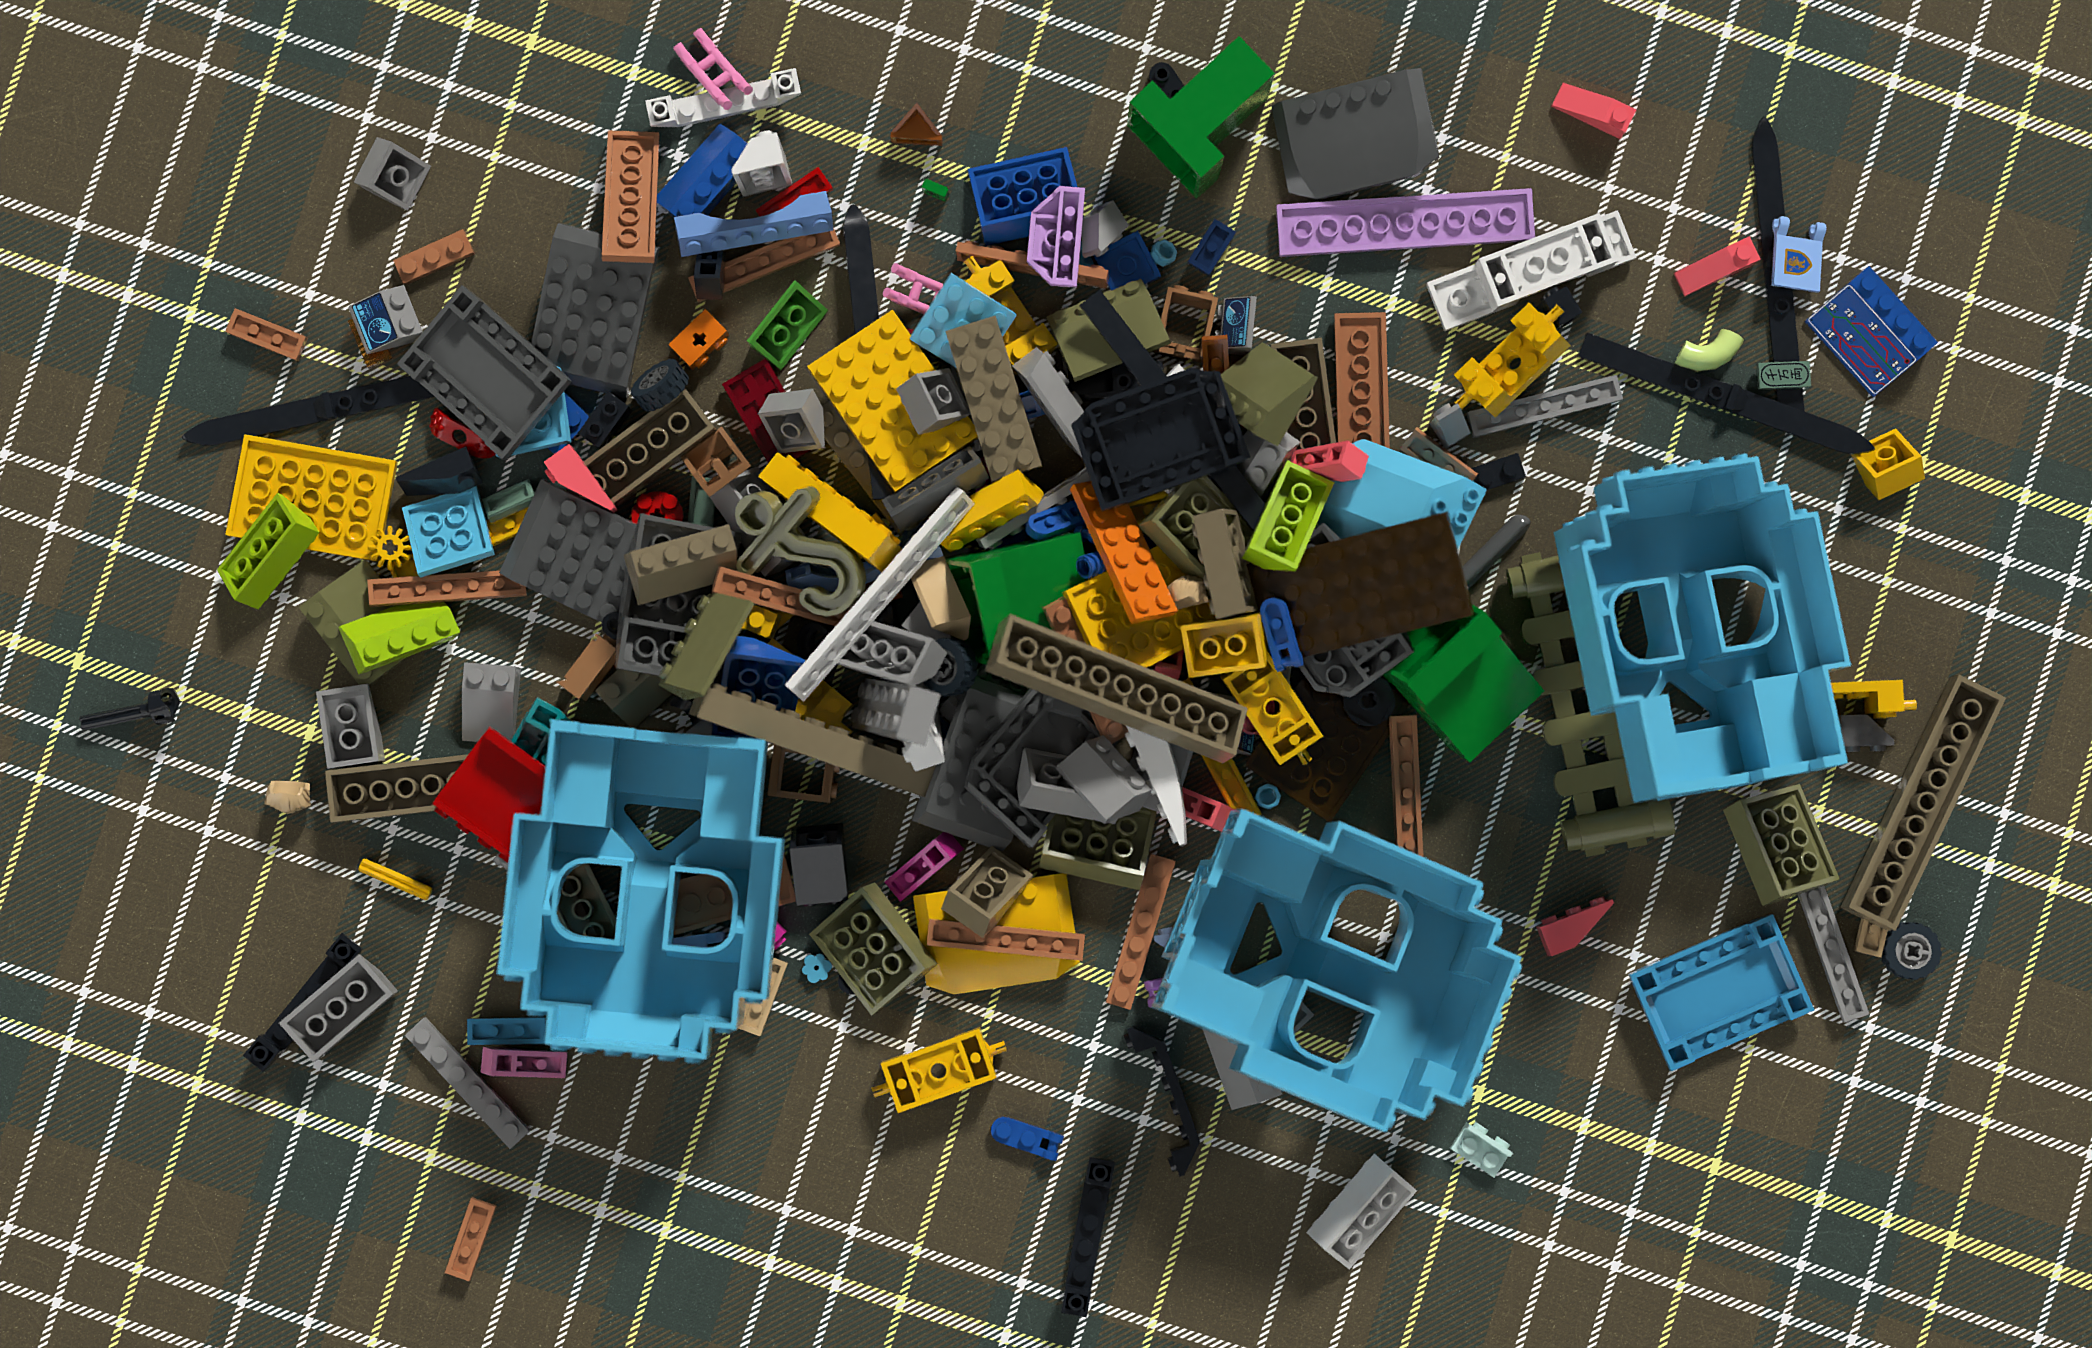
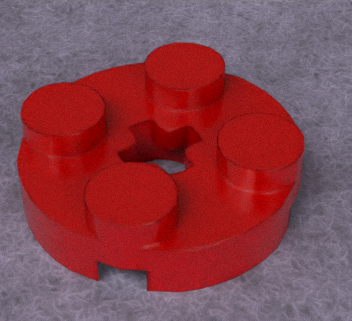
(658, 502)

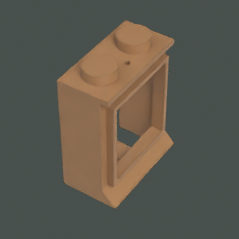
(1201, 300)
(700, 461)
(591, 667)
(829, 788)

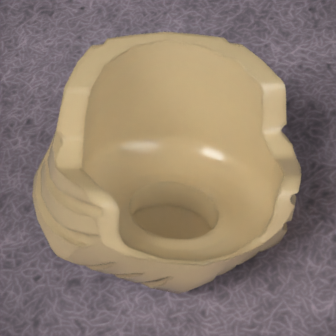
(1188, 591)
(288, 796)

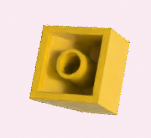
(1890, 466)

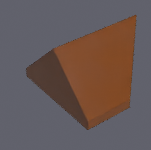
(916, 129)

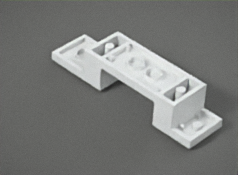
(1531, 267)

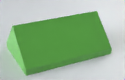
(787, 325)

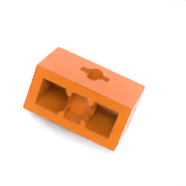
(706, 328)

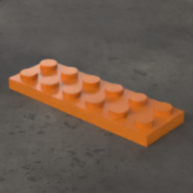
(1125, 557)

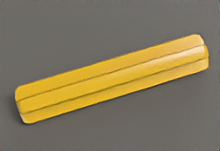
(395, 879)

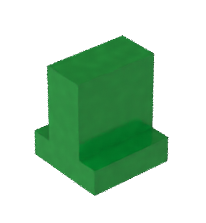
(1201, 115)
(1015, 582)
(1464, 682)

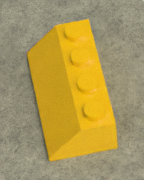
(994, 507)

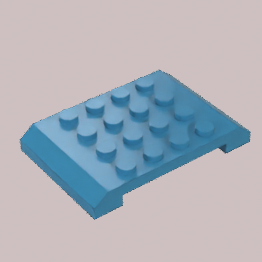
(1720, 991)

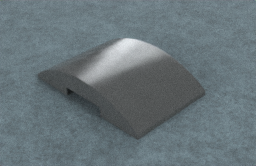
(652, 629)

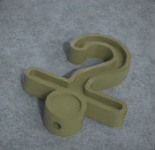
(778, 536)

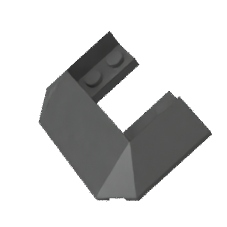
(1355, 666)

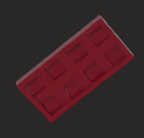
(748, 395)

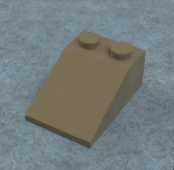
(986, 891)

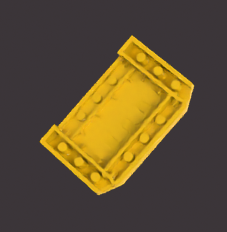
(1041, 906)

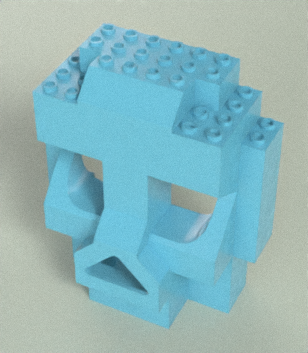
(1764, 698)
(1436, 963)
(641, 987)

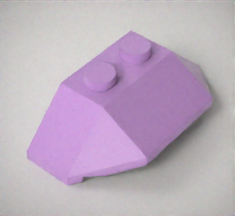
(1057, 236)

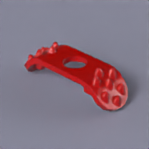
(443, 428)

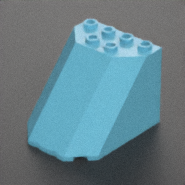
(1399, 491)

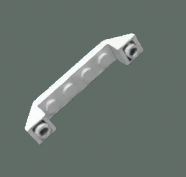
(702, 107)

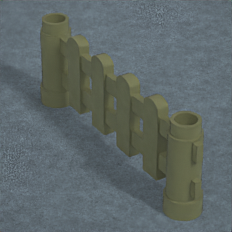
(1590, 828)

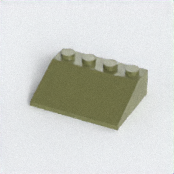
(1083, 345)
(1267, 391)
(1172, 519)
(340, 604)
(704, 645)
(1781, 844)
(1100, 850)
(873, 948)

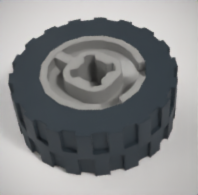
(1911, 951)

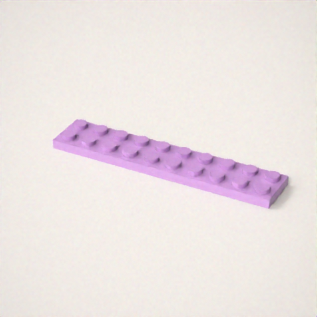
(1405, 222)

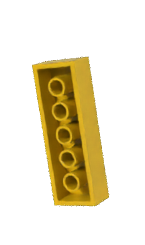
(834, 512)

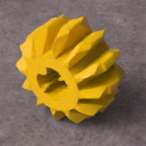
(396, 541)

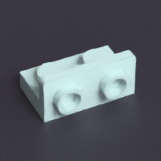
(1480, 1149)

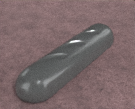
(1495, 548)

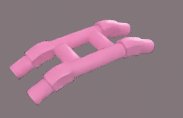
(714, 56)
(918, 282)

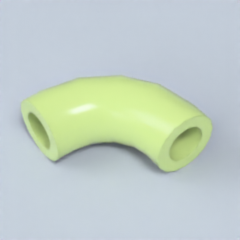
(1711, 355)

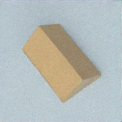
(942, 598)

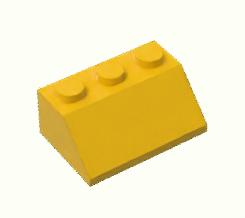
(1224, 645)

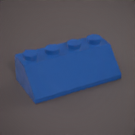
(704, 176)

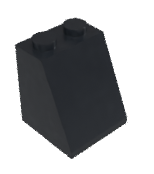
(819, 864)

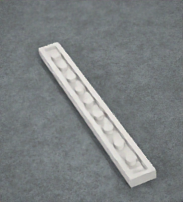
(880, 594)

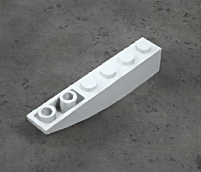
(1159, 762)

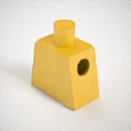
(762, 622)

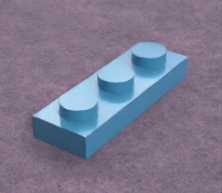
(506, 1030)

